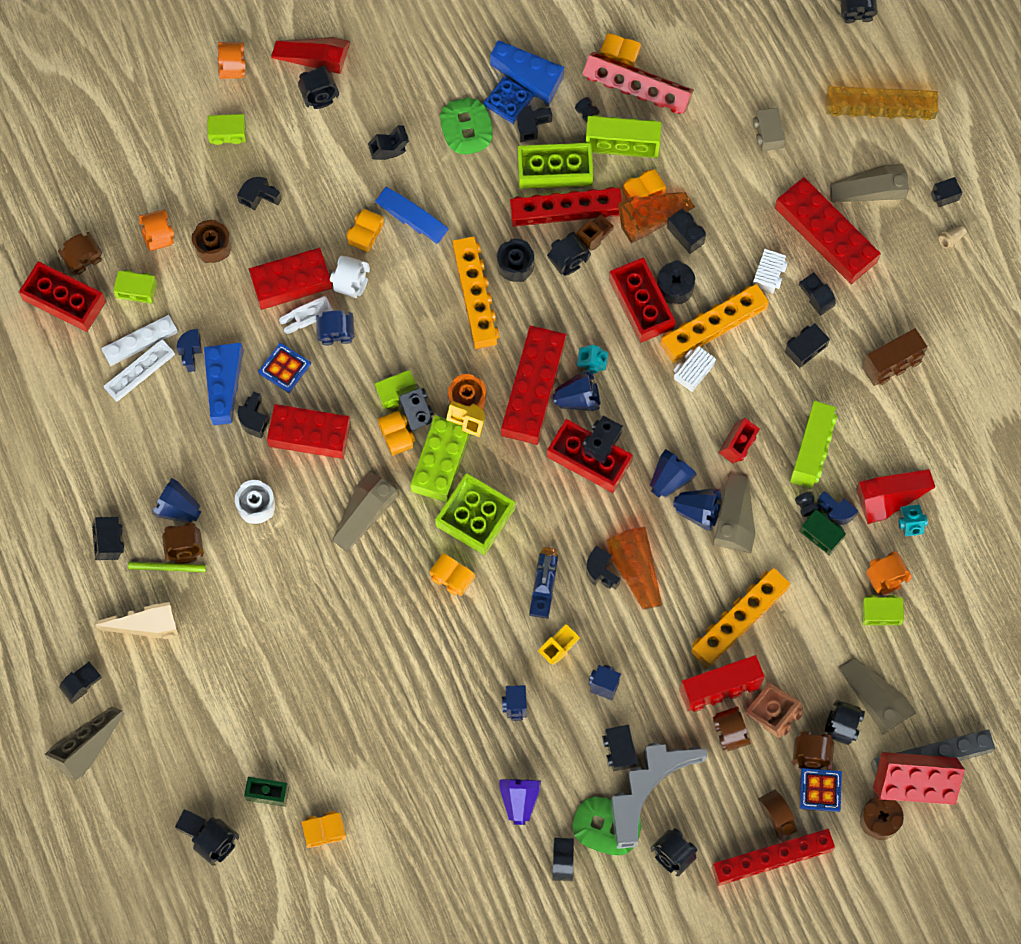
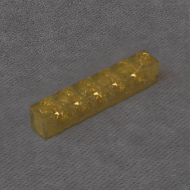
(889, 97)

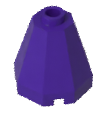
(519, 798)

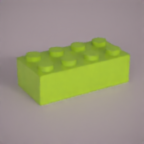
(623, 136)
(555, 165)
(814, 445)
(440, 459)

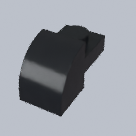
(819, 294)
(77, 683)
(563, 859)

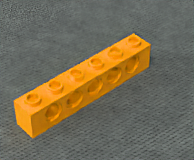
(481, 337)
(677, 350)
(709, 655)

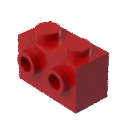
(739, 440)

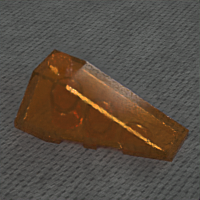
(647, 214)
(635, 562)

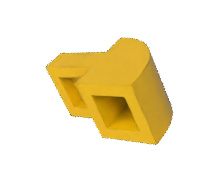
(470, 418)
(559, 645)

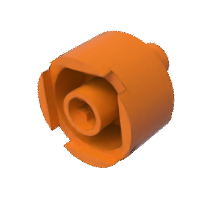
(231, 60)
(156, 230)
(469, 385)
(888, 573)

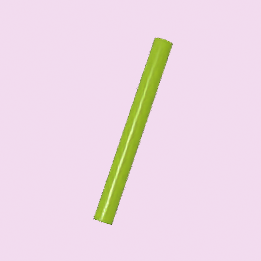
(167, 567)

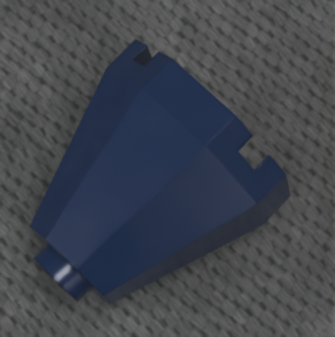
(578, 393)
(670, 475)
(177, 504)
(699, 506)

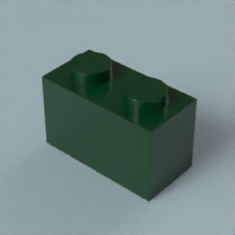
(823, 532)
(266, 791)

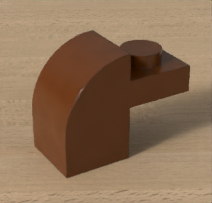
(594, 232)
(778, 813)

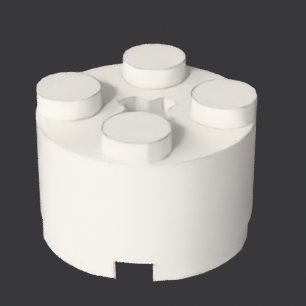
(350, 276)
(245, 498)

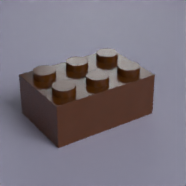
(894, 357)

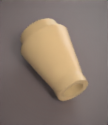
(950, 237)

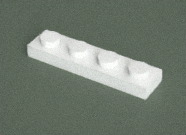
(139, 340)
(139, 370)

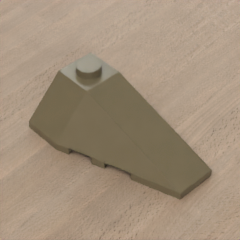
(881, 183)
(366, 505)
(736, 519)
(879, 698)
(79, 752)

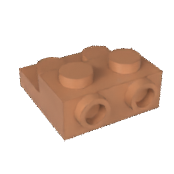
(775, 710)

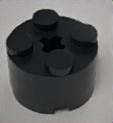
(858, 10)
(318, 88)
(568, 254)
(515, 270)
(676, 282)
(843, 722)
(215, 841)
(674, 852)

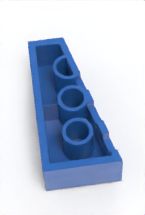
(528, 70)
(222, 375)

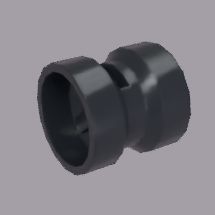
(586, 108)
(807, 504)

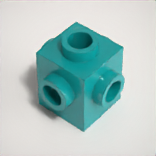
(592, 358)
(912, 520)

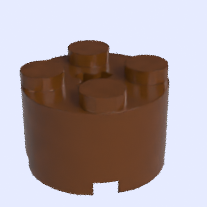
(219, 247)
(80, 253)
(182, 543)
(732, 729)
(813, 751)
(876, 827)

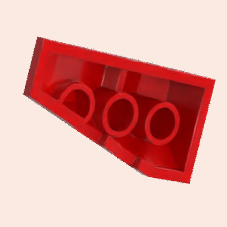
(313, 52)
(887, 494)

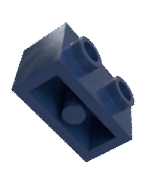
(604, 681)
(515, 702)

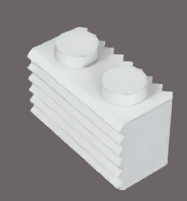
(769, 270)
(694, 369)

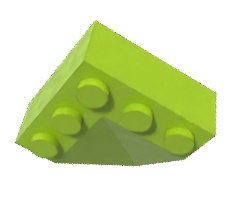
(475, 514)

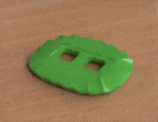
(453, 128)
(596, 839)

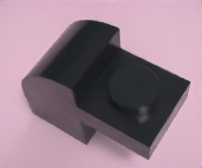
(528, 121)
(389, 146)
(257, 189)
(250, 420)
(597, 569)

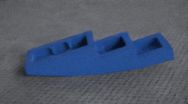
(411, 214)

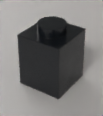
(946, 192)
(190, 823)

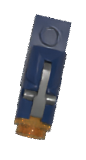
(544, 583)

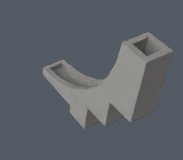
(641, 782)

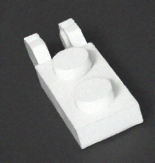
(305, 314)

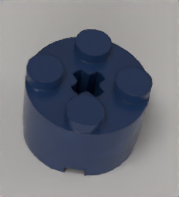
(335, 327)

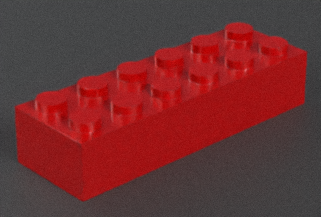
(827, 230)
(533, 385)

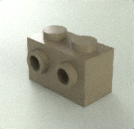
(769, 129)

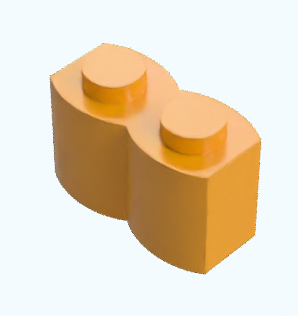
(621, 49)
(645, 185)
(365, 230)
(395, 433)
(451, 574)
(323, 829)

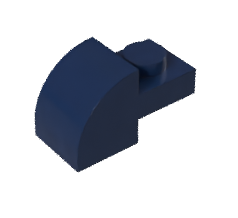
(187, 346)
(839, 513)

